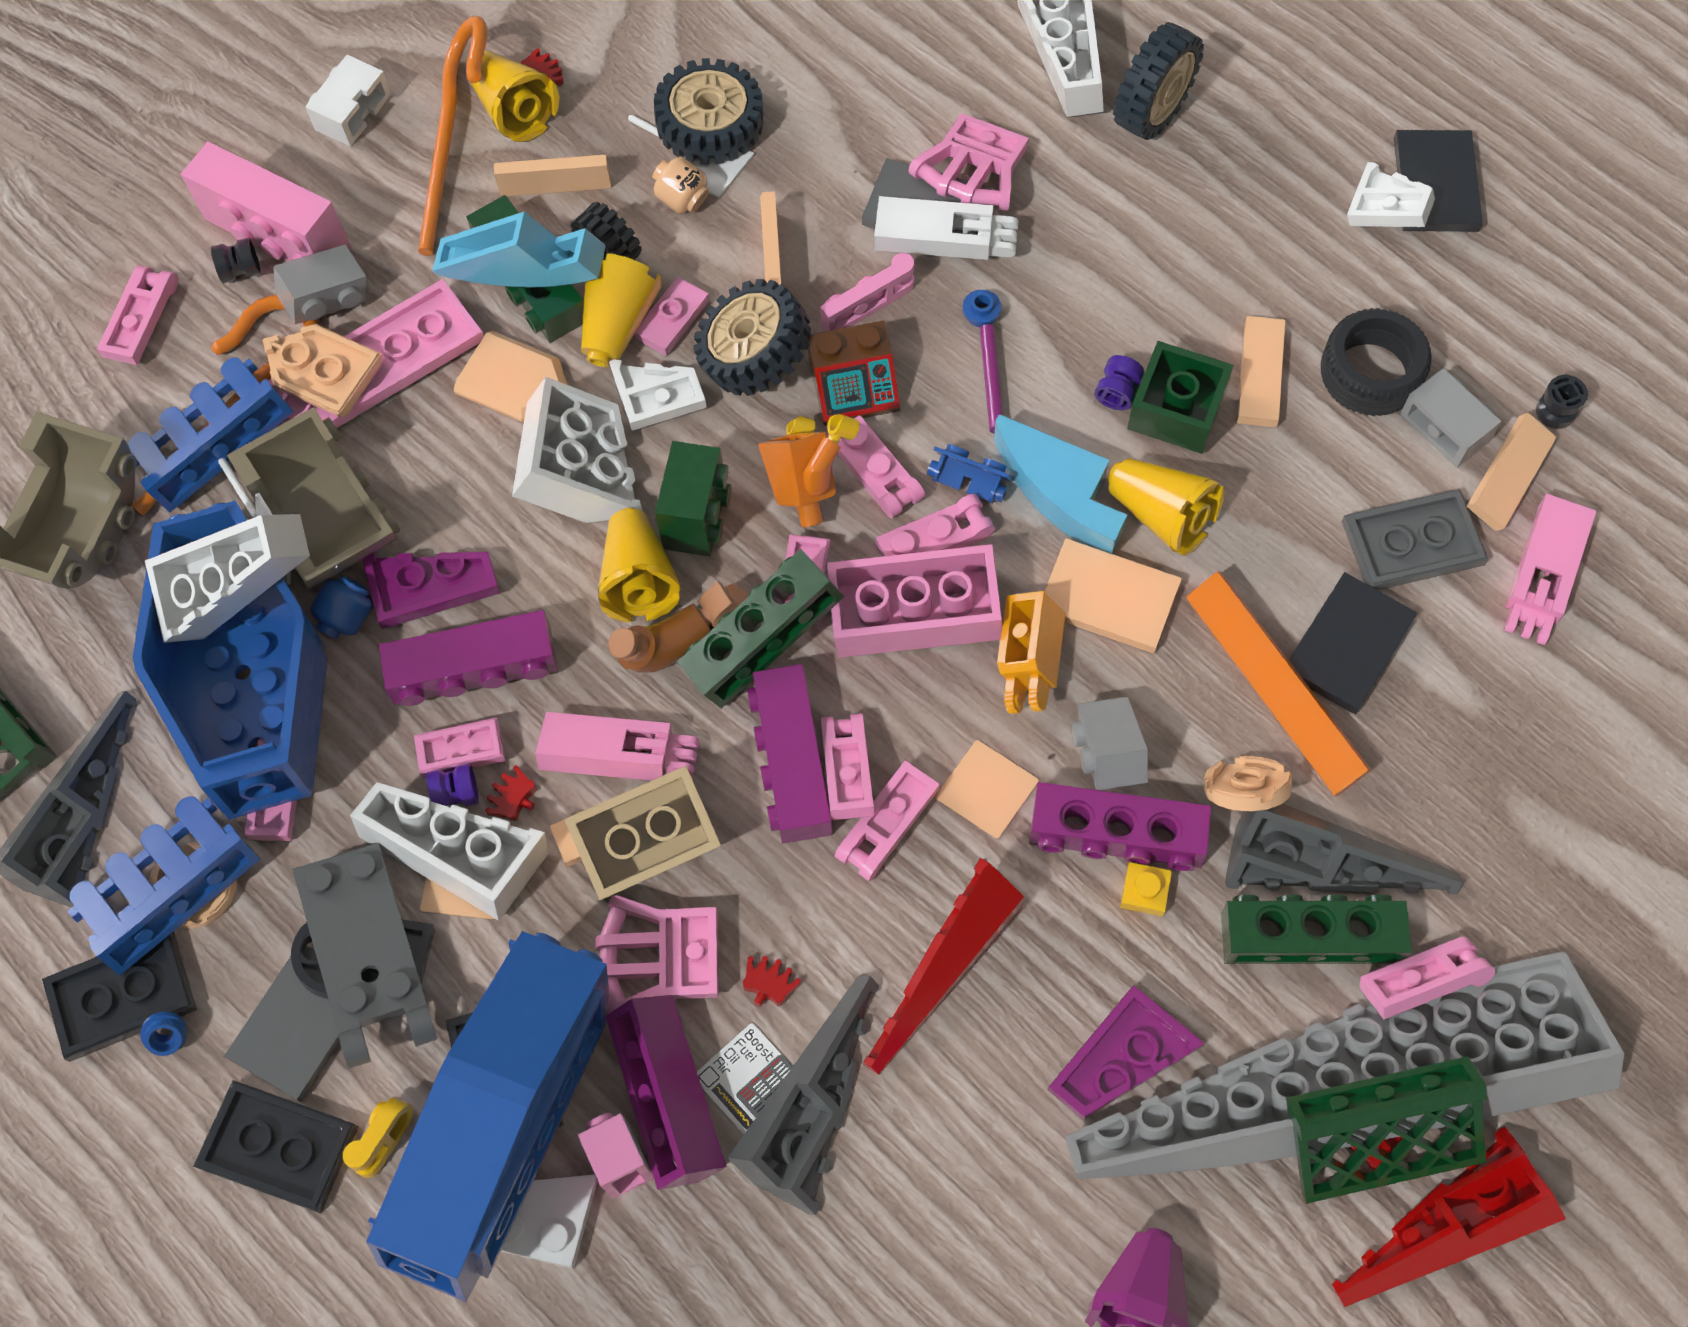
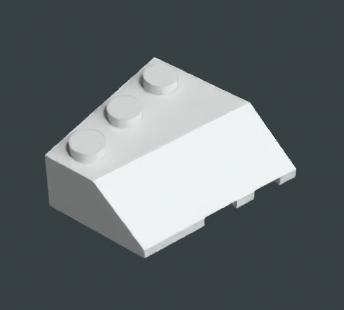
(573, 455)

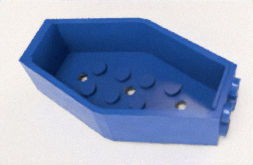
(216, 714)
(492, 1116)

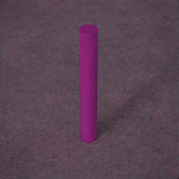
(991, 374)

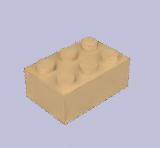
(642, 832)

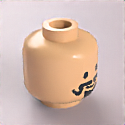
(680, 185)

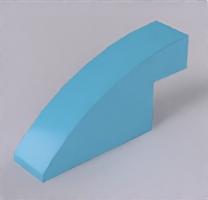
(519, 254)
(1060, 483)

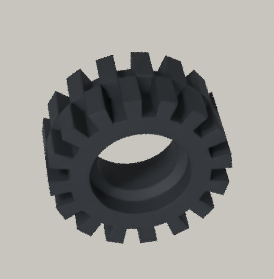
(609, 230)

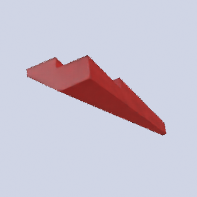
(969, 930)

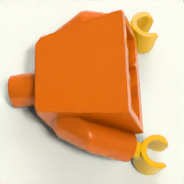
(802, 462)

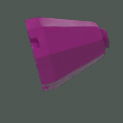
(1143, 1286)

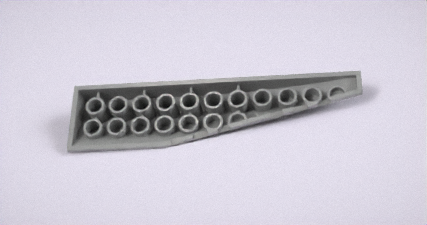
(1525, 1032)

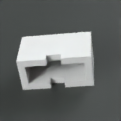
(347, 99)

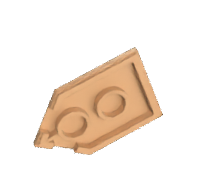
(321, 367)
(506, 374)

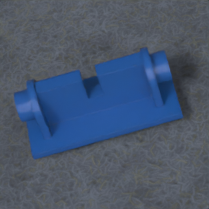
(955, 466)

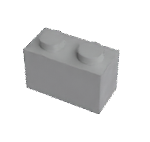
(320, 284)
(1450, 417)
(1111, 743)

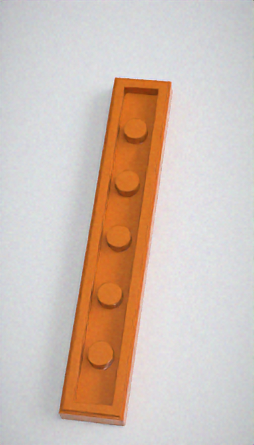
(1278, 684)

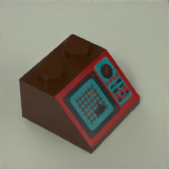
(853, 371)

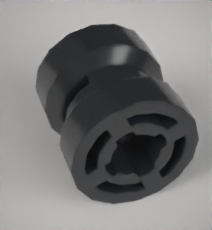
(235, 260)
(1561, 401)

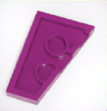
(421, 586)
(1122, 1053)

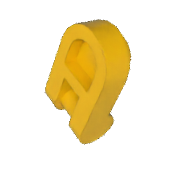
(385, 1130)

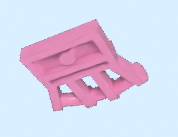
(977, 144)
(686, 951)

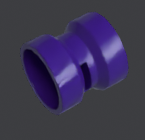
(1120, 379)
(453, 786)

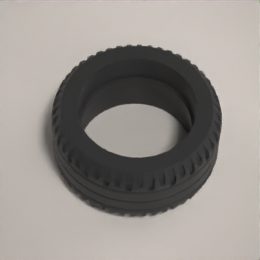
(1383, 330)

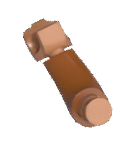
(663, 644)

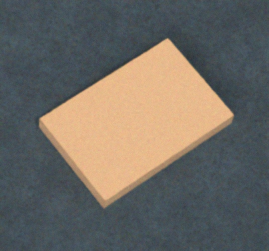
(1112, 595)

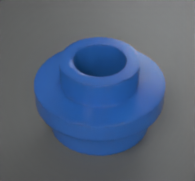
(981, 316)
(163, 1044)

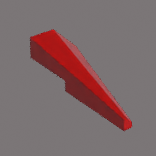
(1457, 1221)

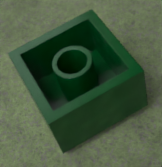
(1179, 397)
(692, 499)

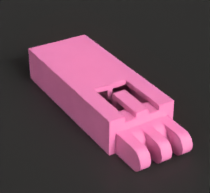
(1557, 548)
(597, 743)

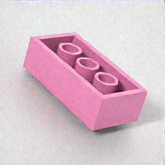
(261, 205)
(916, 601)

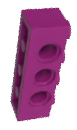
(1140, 814)

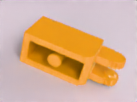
(1030, 649)

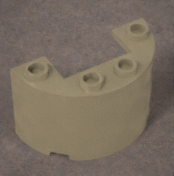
(305, 474)
(71, 504)

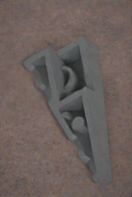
(56, 836)
(1304, 850)
(793, 1132)

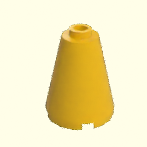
(516, 97)
(615, 307)
(1167, 501)
(635, 570)

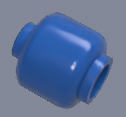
(341, 607)

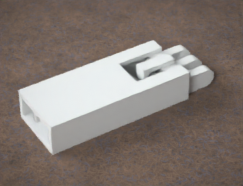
(927, 229)

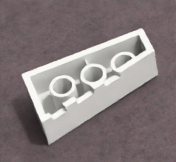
(1068, 49)
(222, 573)
(460, 851)

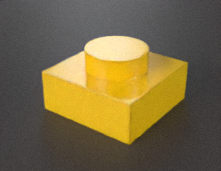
(1145, 889)

